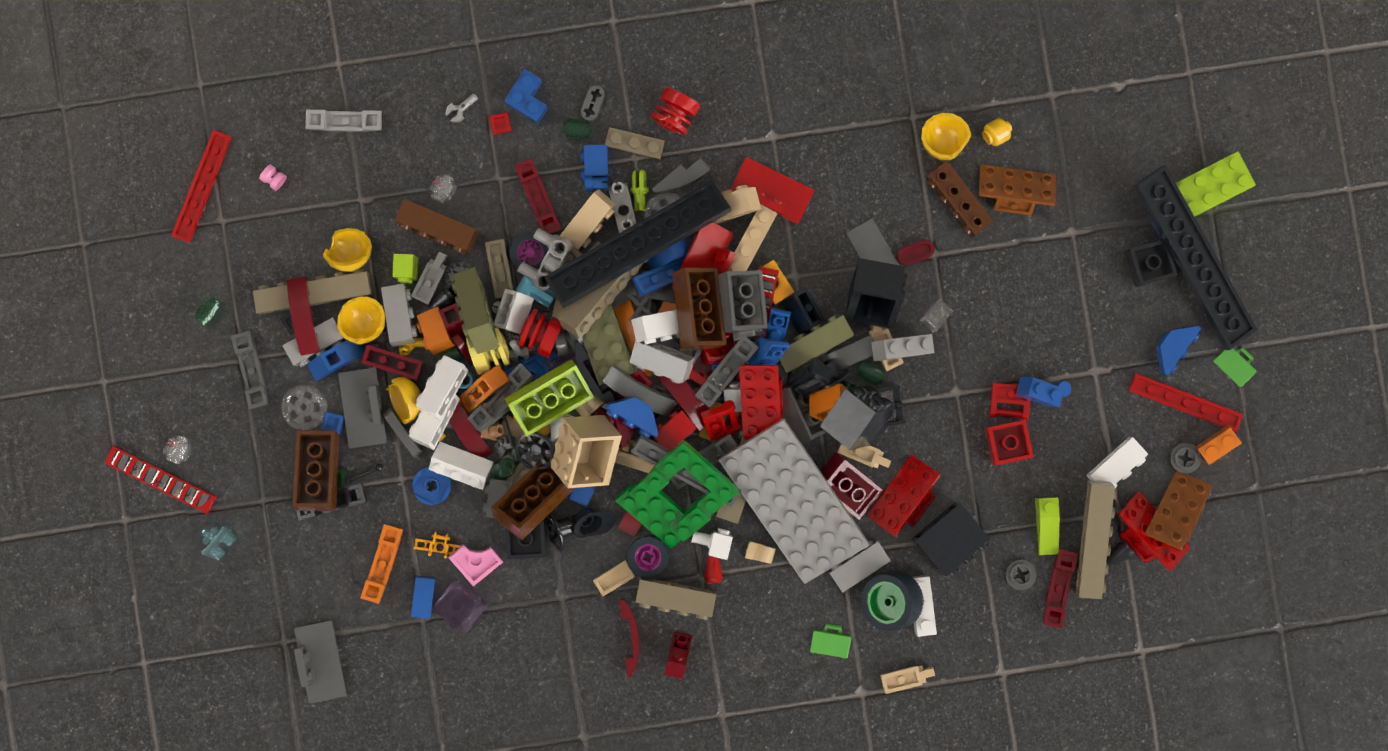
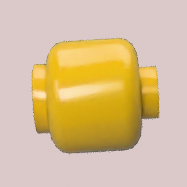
(997, 132)

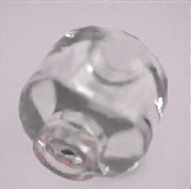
(442, 188)
(177, 449)

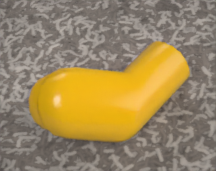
(404, 350)

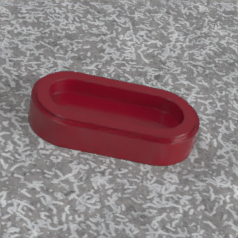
(915, 252)
(462, 348)

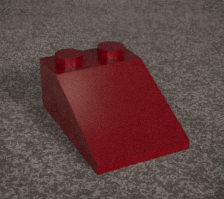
(850, 485)

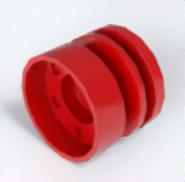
(675, 110)
(540, 332)

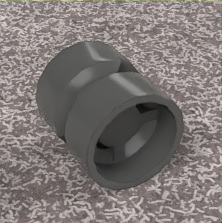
(565, 342)

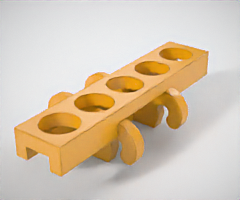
(446, 545)

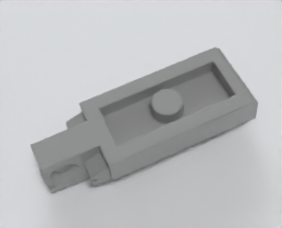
(430, 279)

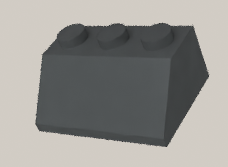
(743, 301)
(798, 416)

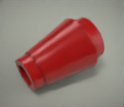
(713, 571)

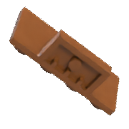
(1016, 189)
(1179, 510)

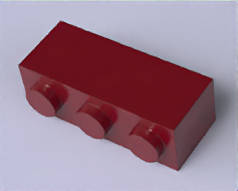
(393, 363)

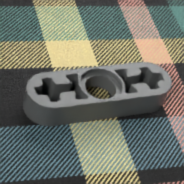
(402, 432)

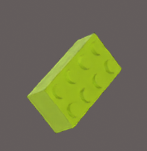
(1216, 184)
(549, 397)

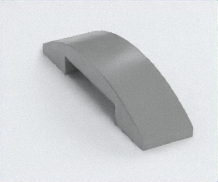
(343, 120)

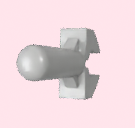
(460, 108)
(517, 351)

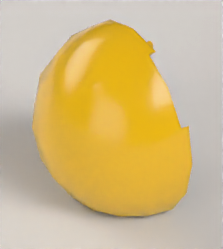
(945, 136)
(348, 250)
(361, 320)
(403, 397)

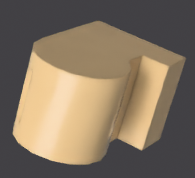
(590, 406)
(759, 552)

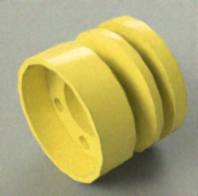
(482, 360)

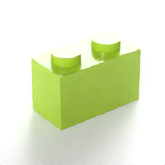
(405, 268)

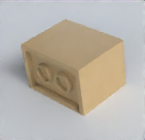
(586, 451)

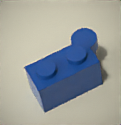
(596, 167)
(1043, 392)

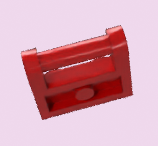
(1007, 394)
(715, 423)

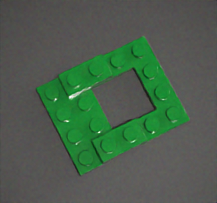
(661, 513)

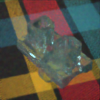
(224, 535)

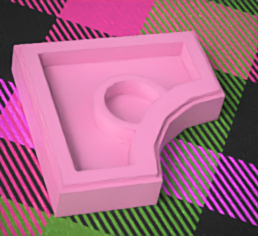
(475, 564)

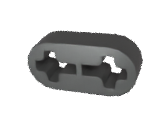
(588, 102)

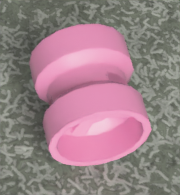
(272, 177)

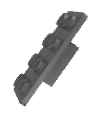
(362, 408)
(319, 662)

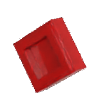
(500, 123)

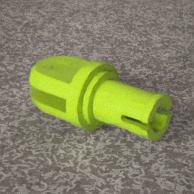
(639, 189)

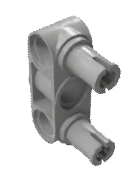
(620, 195)
(553, 259)

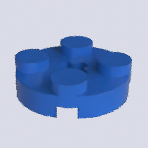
(436, 495)

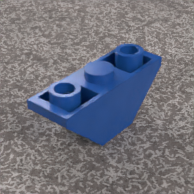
(777, 324)
(1174, 346)
(769, 351)
(335, 359)
(635, 414)

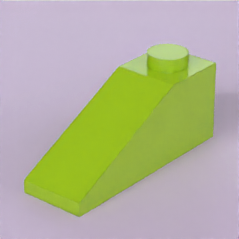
(1047, 525)

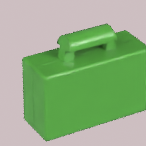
(1235, 365)
(830, 642)

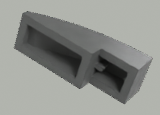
(682, 178)
(851, 353)

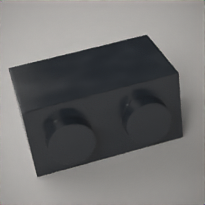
(803, 310)

